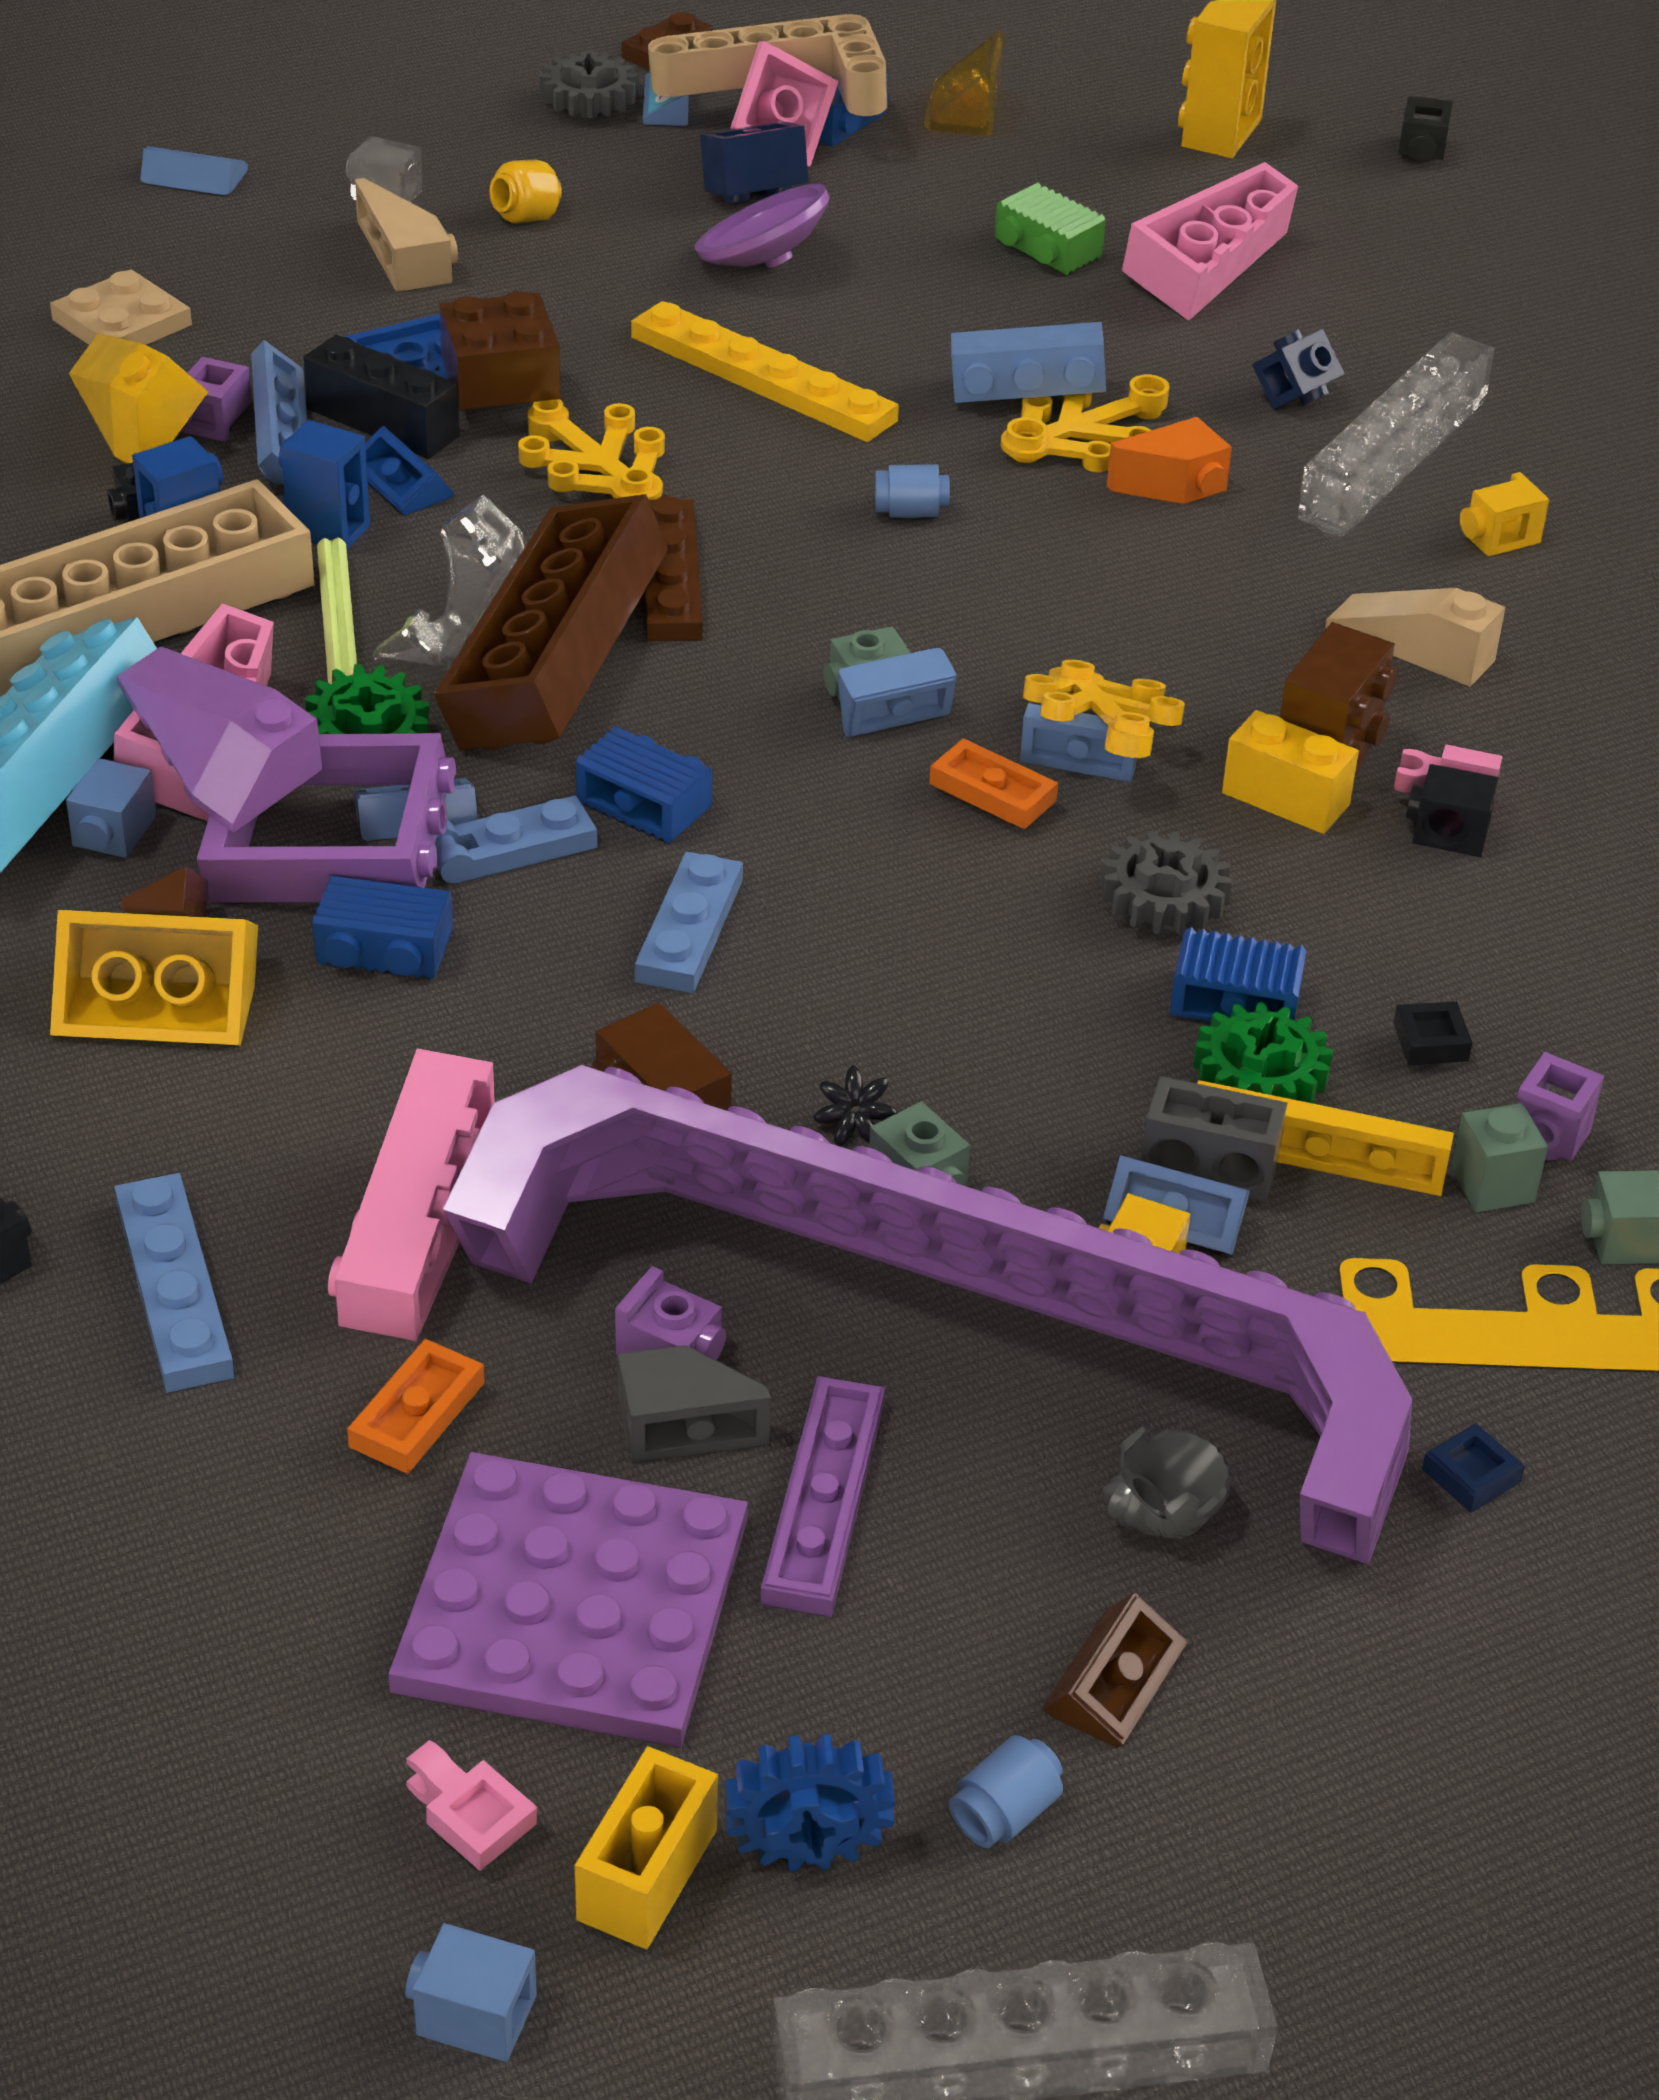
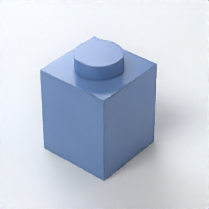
(111, 808)
(472, 1991)

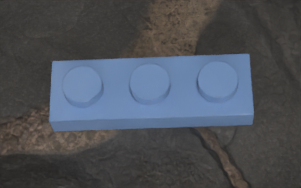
(689, 922)

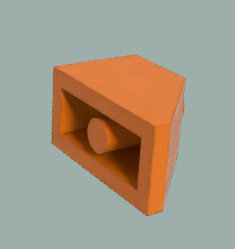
(1171, 463)

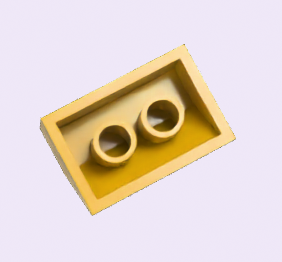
(1226, 74)
(153, 977)

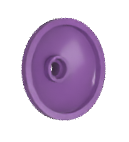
(765, 229)

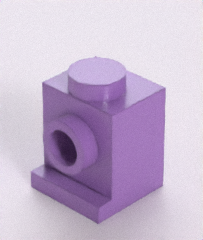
(226, 398)
(1561, 1120)
(667, 1316)

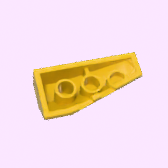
(134, 394)

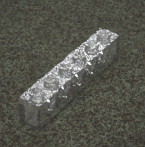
(1395, 434)
(1064, 2055)

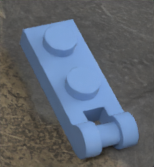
(514, 839)

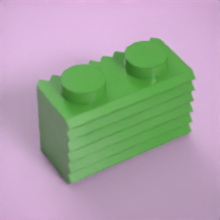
(1050, 228)

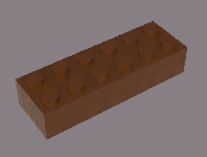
(551, 624)

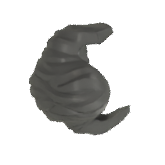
(1168, 1483)

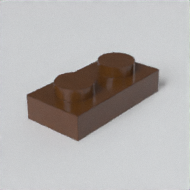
(636, 47)

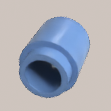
(911, 491)
(1007, 1791)

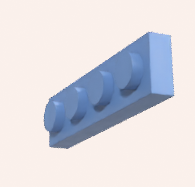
(277, 405)
(174, 1283)

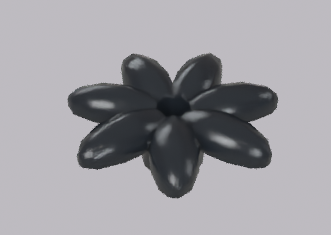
(850, 1097)

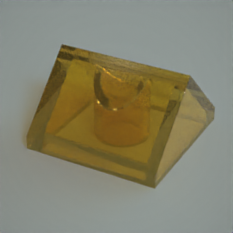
(968, 92)

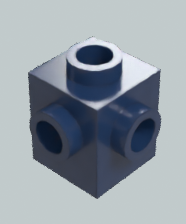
(1307, 363)

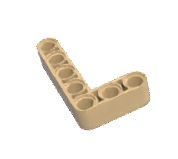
(722, 58)

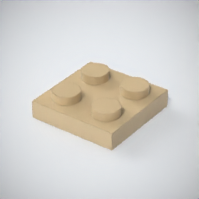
(122, 308)

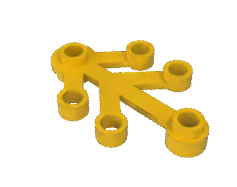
(550, 423)
(1031, 439)
(1123, 708)

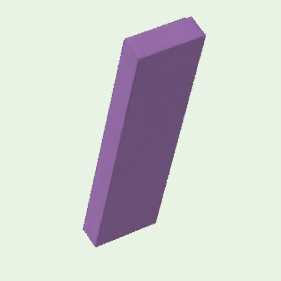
(823, 1497)

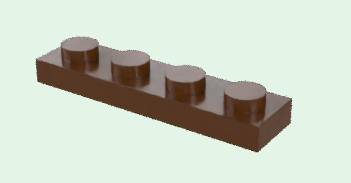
(674, 590)

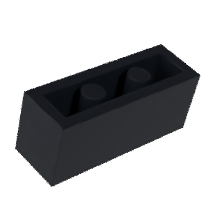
(377, 391)

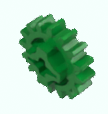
(368, 704)
(1264, 1053)

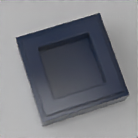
(1473, 1467)

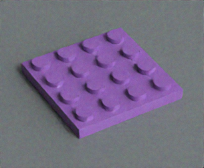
(571, 1599)

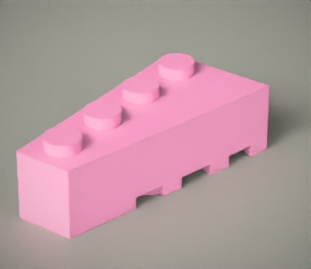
(1209, 238)
(227, 641)
(400, 1233)

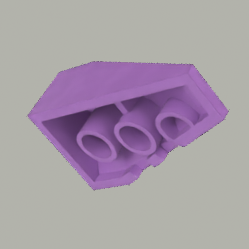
(223, 733)

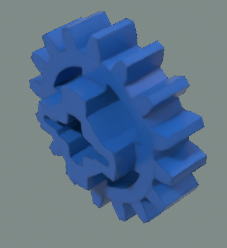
(809, 1802)

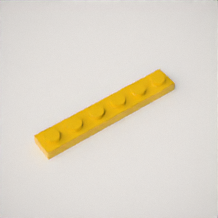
(765, 371)

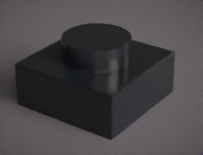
(1432, 1033)

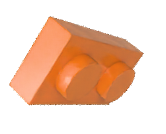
(993, 783)
(416, 1406)

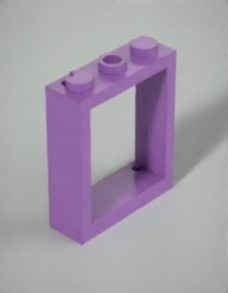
(302, 873)

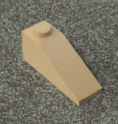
(404, 238)
(1432, 628)

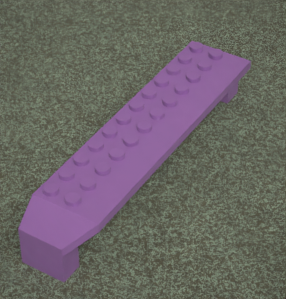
(615, 1137)

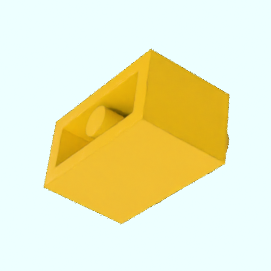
(1290, 771)
(646, 1847)

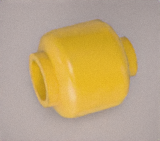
(525, 191)

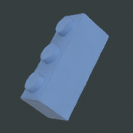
(1028, 362)

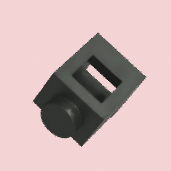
(1421, 137)

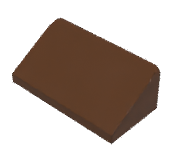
(173, 895)
(1116, 1671)

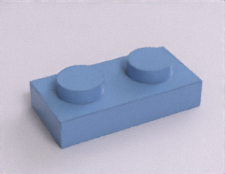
(1072, 746)
(1213, 1206)

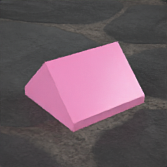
(785, 91)

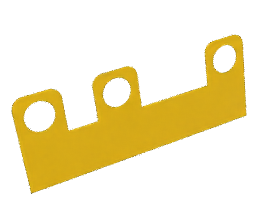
(1542, 1337)

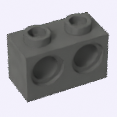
(1215, 1134)

